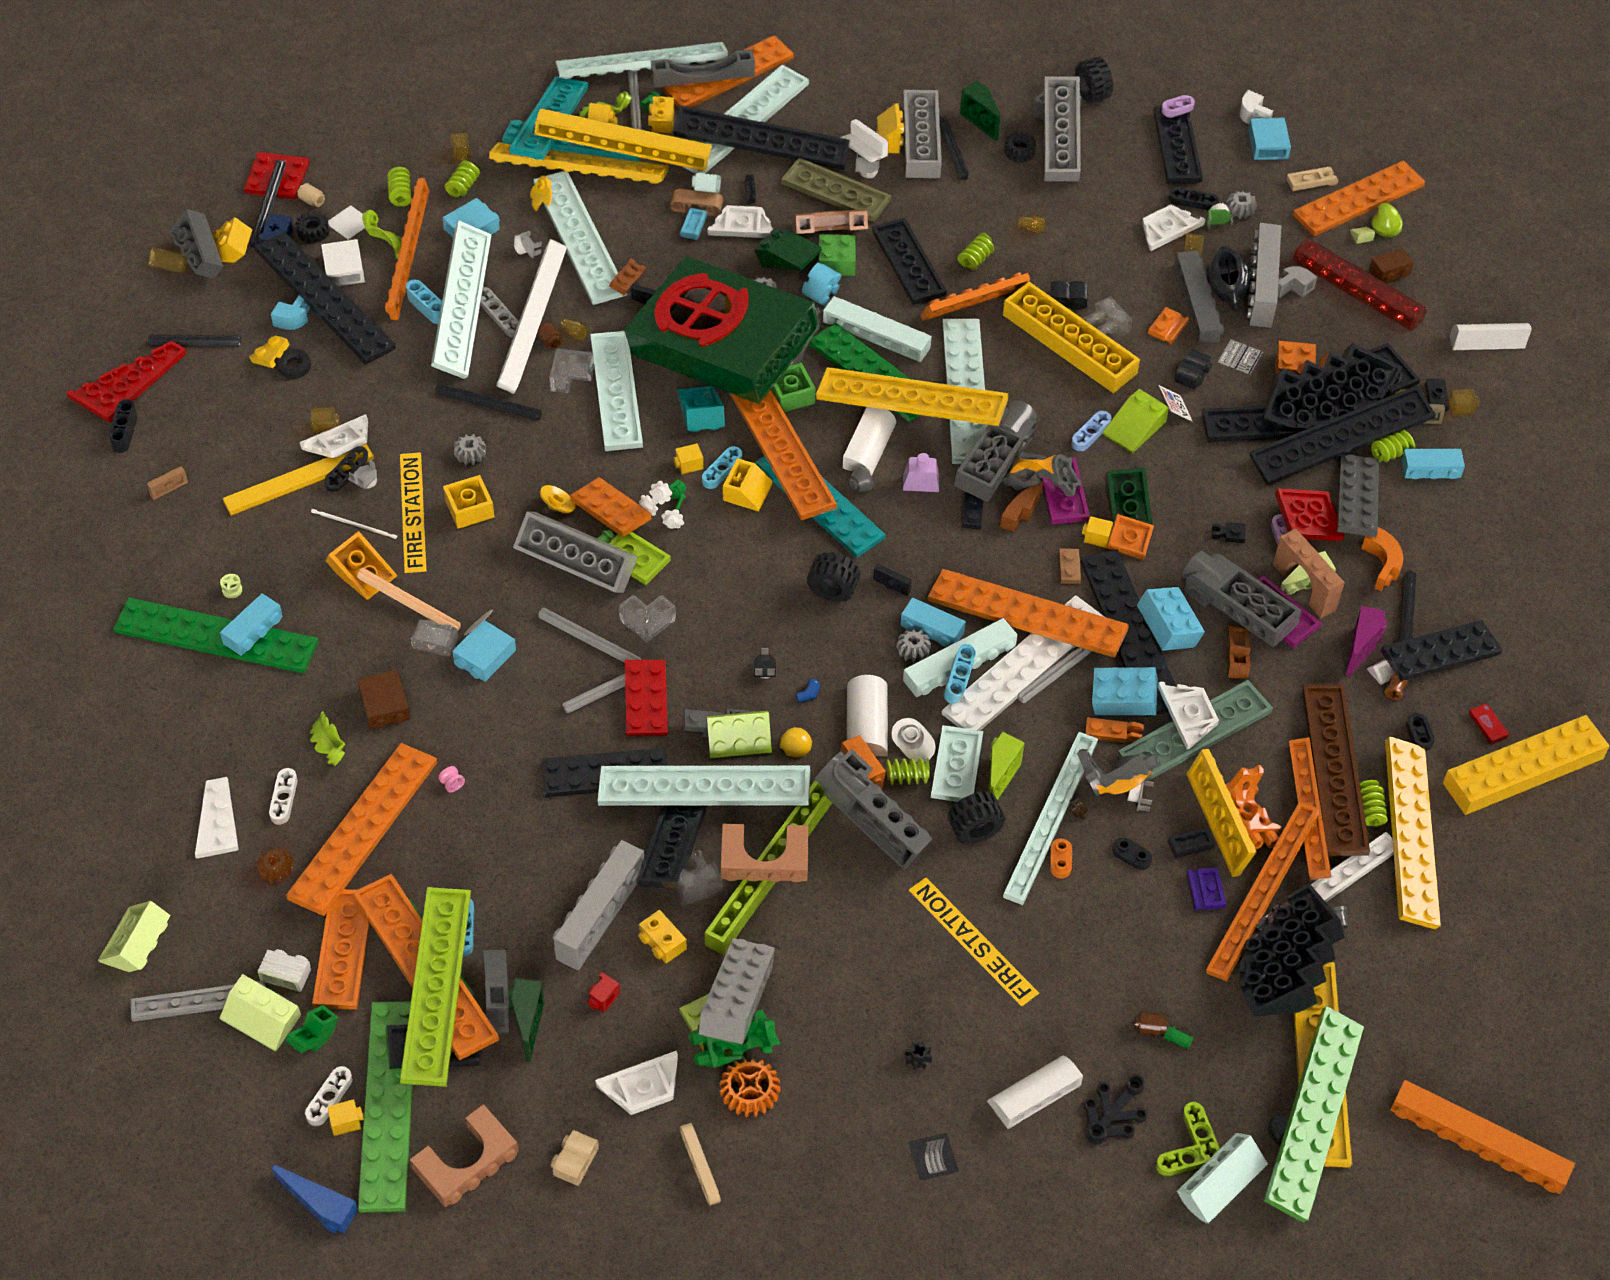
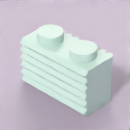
(706, 182)

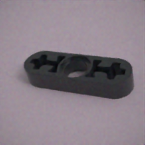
(1180, 200)
(351, 455)

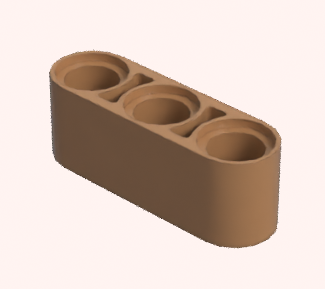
(685, 199)

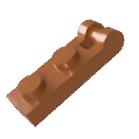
(627, 276)

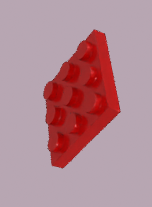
(262, 170)
(1309, 513)

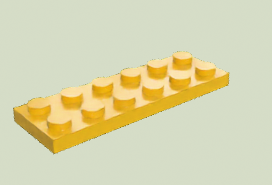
(1221, 813)

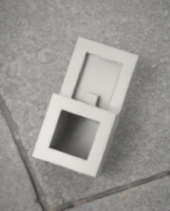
(1252, 107)

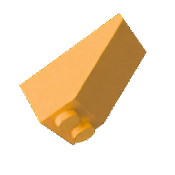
(353, 556)

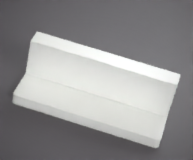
(866, 142)

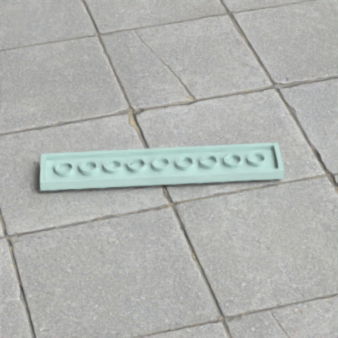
(637, 60)
(760, 105)
(581, 239)
(461, 300)
(963, 369)
(704, 785)

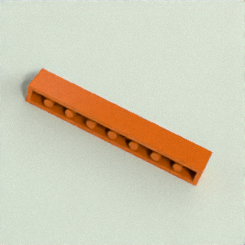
(1482, 1137)

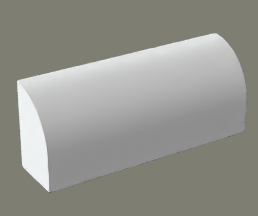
(1490, 336)
(869, 440)
(1036, 1091)

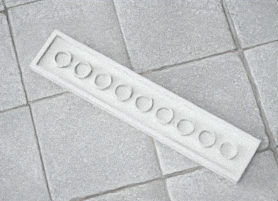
(1008, 677)

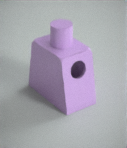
(921, 474)

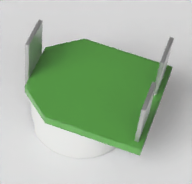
(1218, 215)

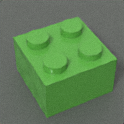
(838, 253)
(794, 388)

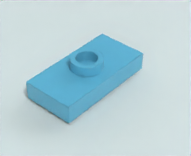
(693, 223)

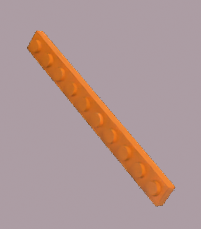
(407, 250)
(1262, 891)

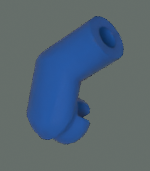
(811, 691)

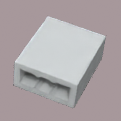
(343, 262)

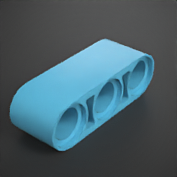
(424, 300)
(964, 666)

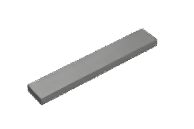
(180, 1003)

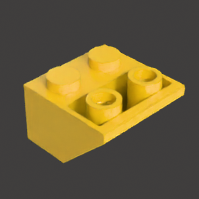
(891, 128)
(232, 240)
(746, 485)

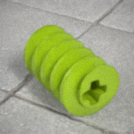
(462, 179)
(399, 186)
(976, 252)
(1392, 446)
(907, 771)
(1373, 803)

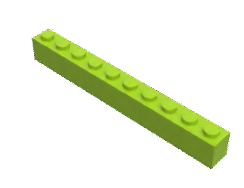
(751, 893)

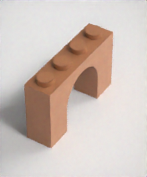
(829, 221)
(1326, 584)
(740, 866)
(451, 1183)

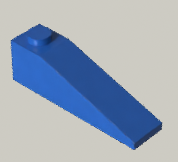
(326, 1205)

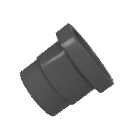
(1341, 912)

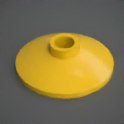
(557, 499)

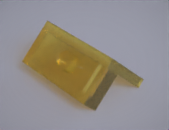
(167, 260)

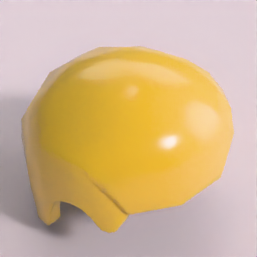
(796, 742)

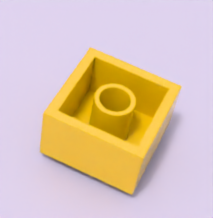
(468, 501)

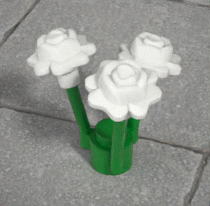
(661, 494)

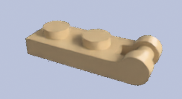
(1312, 178)

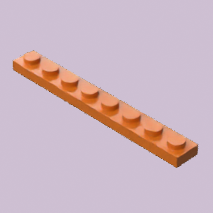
(1307, 793)

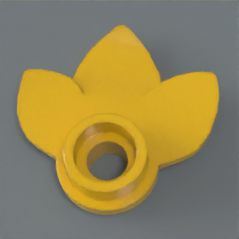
(541, 192)

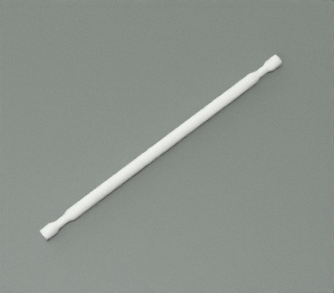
(354, 523)

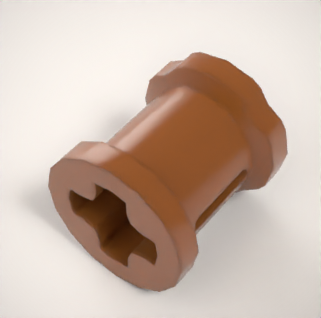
(1395, 688)

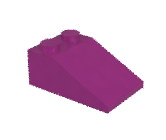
(1366, 634)

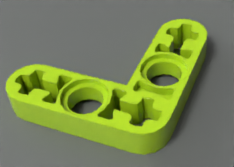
(1197, 1151)

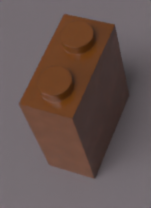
(383, 699)

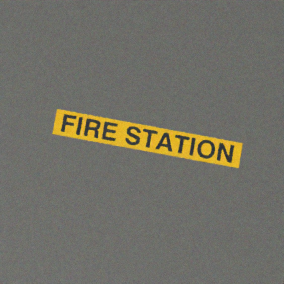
(412, 513)
(974, 942)

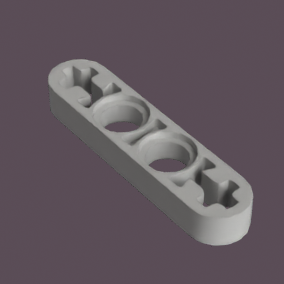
(499, 312)

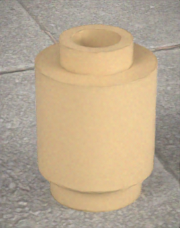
(311, 195)

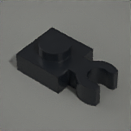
(1232, 532)

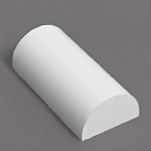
(868, 712)

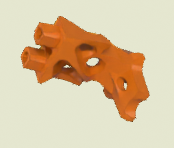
(1243, 799)

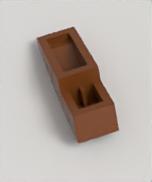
(1021, 507)
(1238, 652)

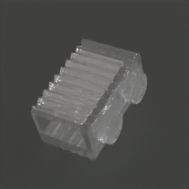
(434, 637)

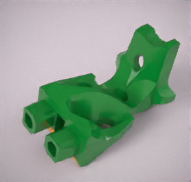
(760, 1034)

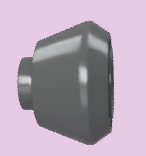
(861, 480)

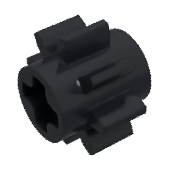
(918, 1055)

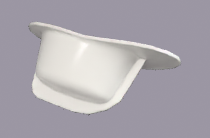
(913, 739)

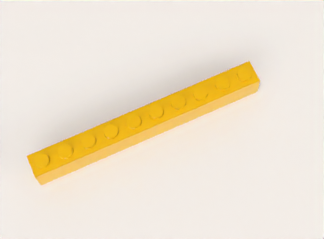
(623, 139)

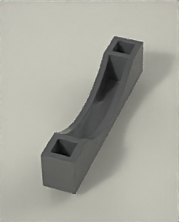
(736, 65)

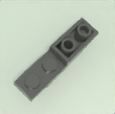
(697, 721)
(496, 989)

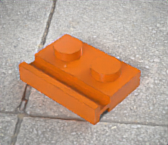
(1168, 325)

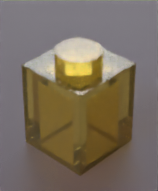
(460, 146)
(1463, 402)
(324, 419)

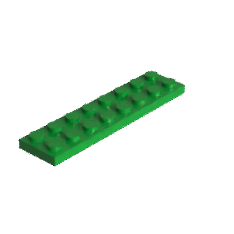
(852, 355)

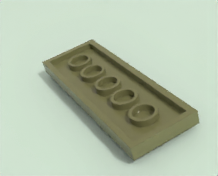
(835, 188)

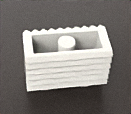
(284, 970)

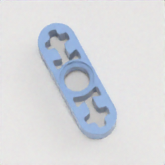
(1094, 424)

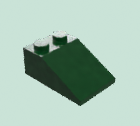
(980, 109)
(786, 250)
(1128, 494)
(527, 1008)

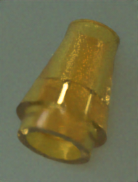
(1033, 223)
(575, 329)

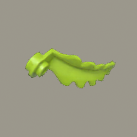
(622, 100)
(370, 221)
(327, 739)

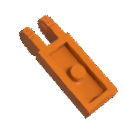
(1113, 730)

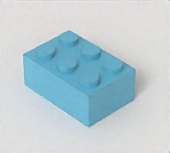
(1170, 618)
(1125, 691)

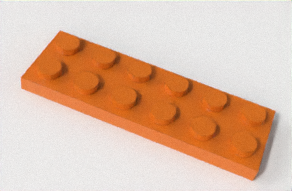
(972, 297)
(342, 955)

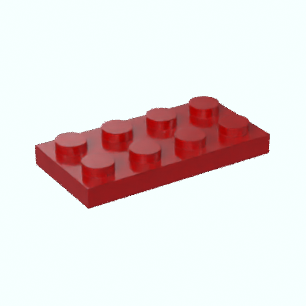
(645, 698)

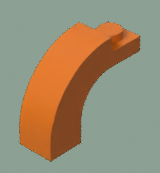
(1390, 554)

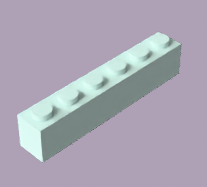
(877, 329)
(936, 668)

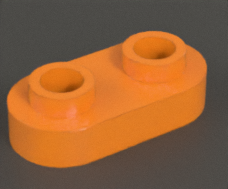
(1061, 856)

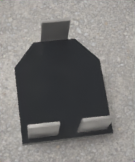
(764, 665)

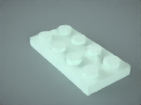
(956, 763)

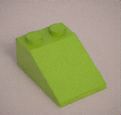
(1136, 421)
(1004, 763)

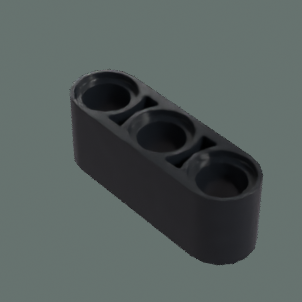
(123, 426)

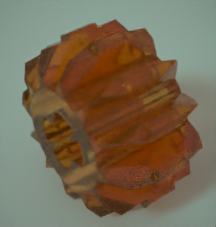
(275, 865)

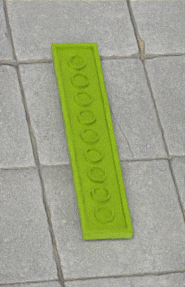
(436, 987)

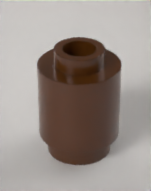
(549, 335)
(1150, 1023)

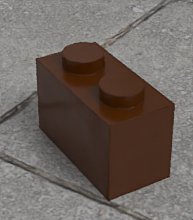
(1391, 266)

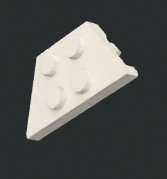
(741, 222)
(1168, 225)
(338, 439)
(1190, 711)
(642, 1084)

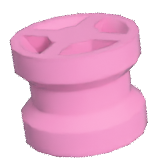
(451, 779)

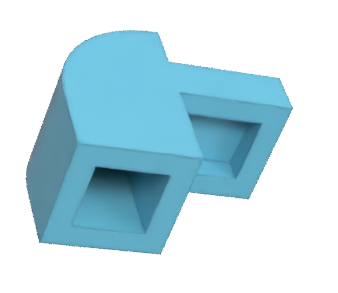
(290, 316)

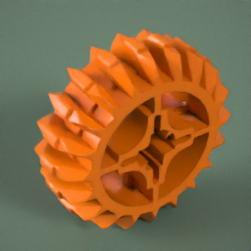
(749, 1075)

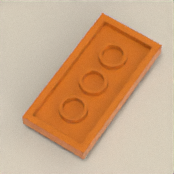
(610, 507)

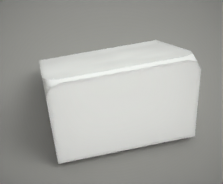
(1381, 671)

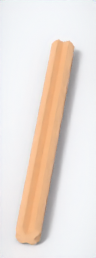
(406, 599)

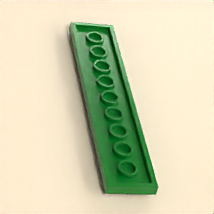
(202, 633)

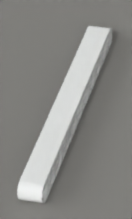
(531, 317)

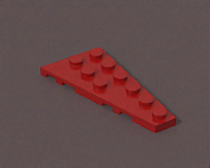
(126, 381)

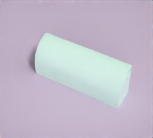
(1222, 1177)

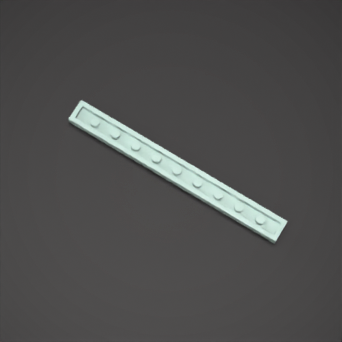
(1048, 821)

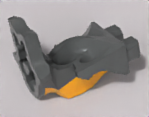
(1030, 468)
(1127, 774)

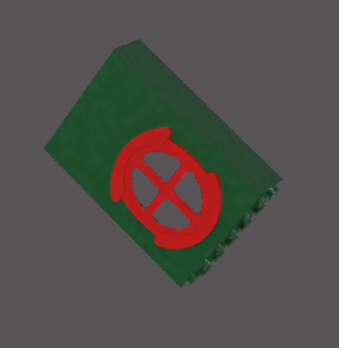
(742, 352)

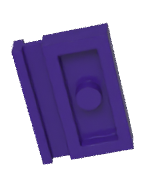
(1206, 889)

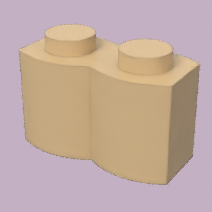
(575, 1157)

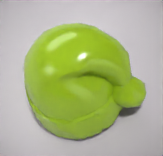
(1387, 221)

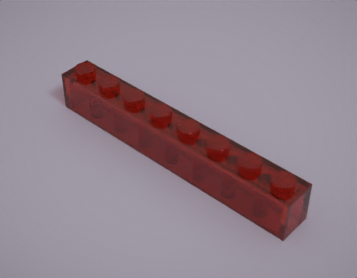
(1360, 284)

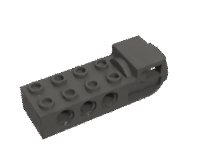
(997, 451)
(1240, 597)
(865, 804)

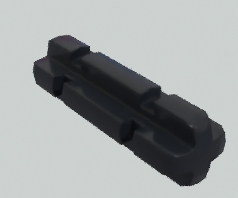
(750, 188)

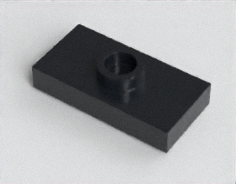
(641, 293)
(1437, 392)
(892, 579)
(1191, 842)

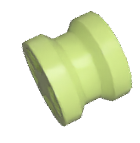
(227, 582)

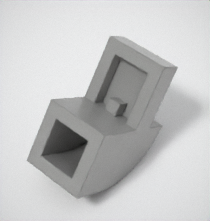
(1296, 279)

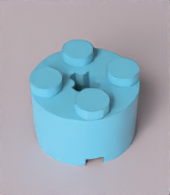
(821, 284)

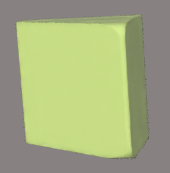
(1362, 234)

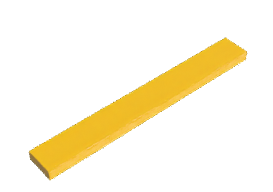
(287, 483)

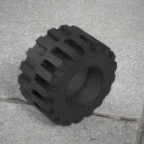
(1095, 79)
(833, 577)
(976, 818)

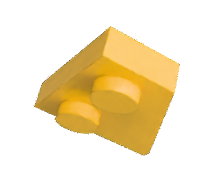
(267, 353)

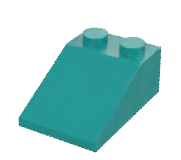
(701, 408)

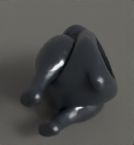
(1229, 276)

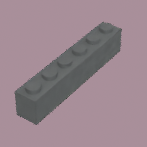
(1198, 297)

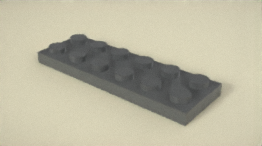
(1358, 495)

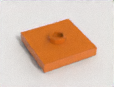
(1130, 536)

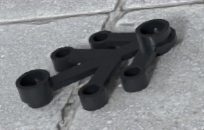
(1114, 1112)

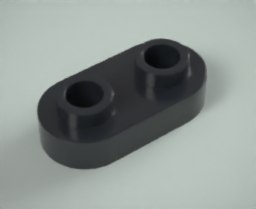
(1420, 733)
(1131, 853)

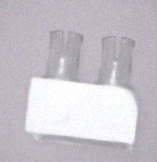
(1111, 318)
(700, 882)

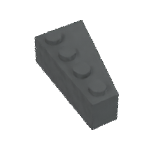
(197, 243)

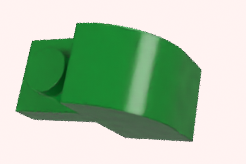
(315, 1032)

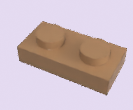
(167, 482)
(1069, 566)

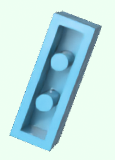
(1432, 463)
(933, 622)
(251, 624)

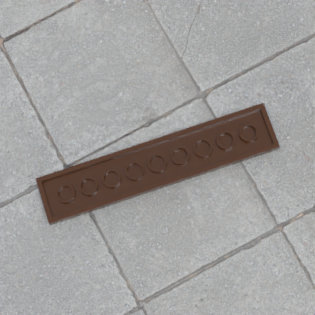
(1336, 770)

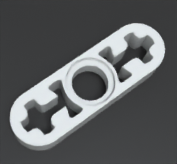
(281, 788)
(314, 1106)

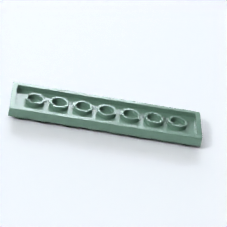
(1235, 711)

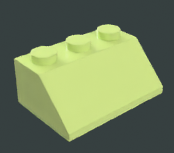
(135, 937)
(259, 1012)

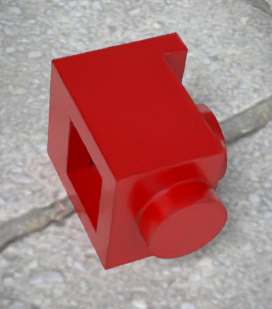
(603, 993)

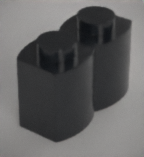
(1071, 295)
(1193, 369)

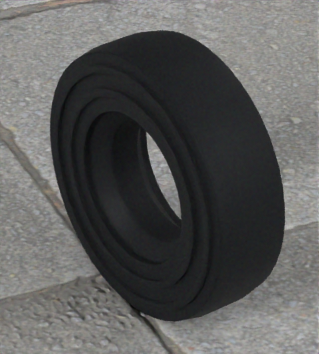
(296, 372)

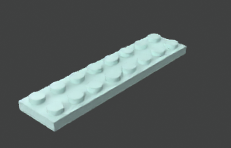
(616, 391)

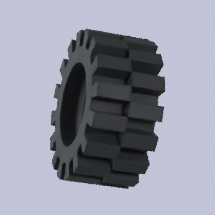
(1020, 153)
(312, 220)

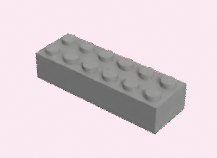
(1062, 129)
(921, 134)
(1264, 275)
(575, 552)
(598, 905)
(736, 991)

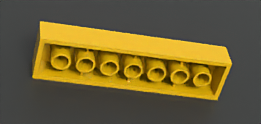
(1071, 337)
(1525, 764)

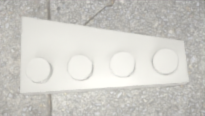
(217, 821)

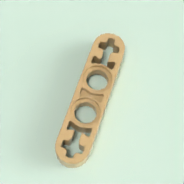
(700, 1164)

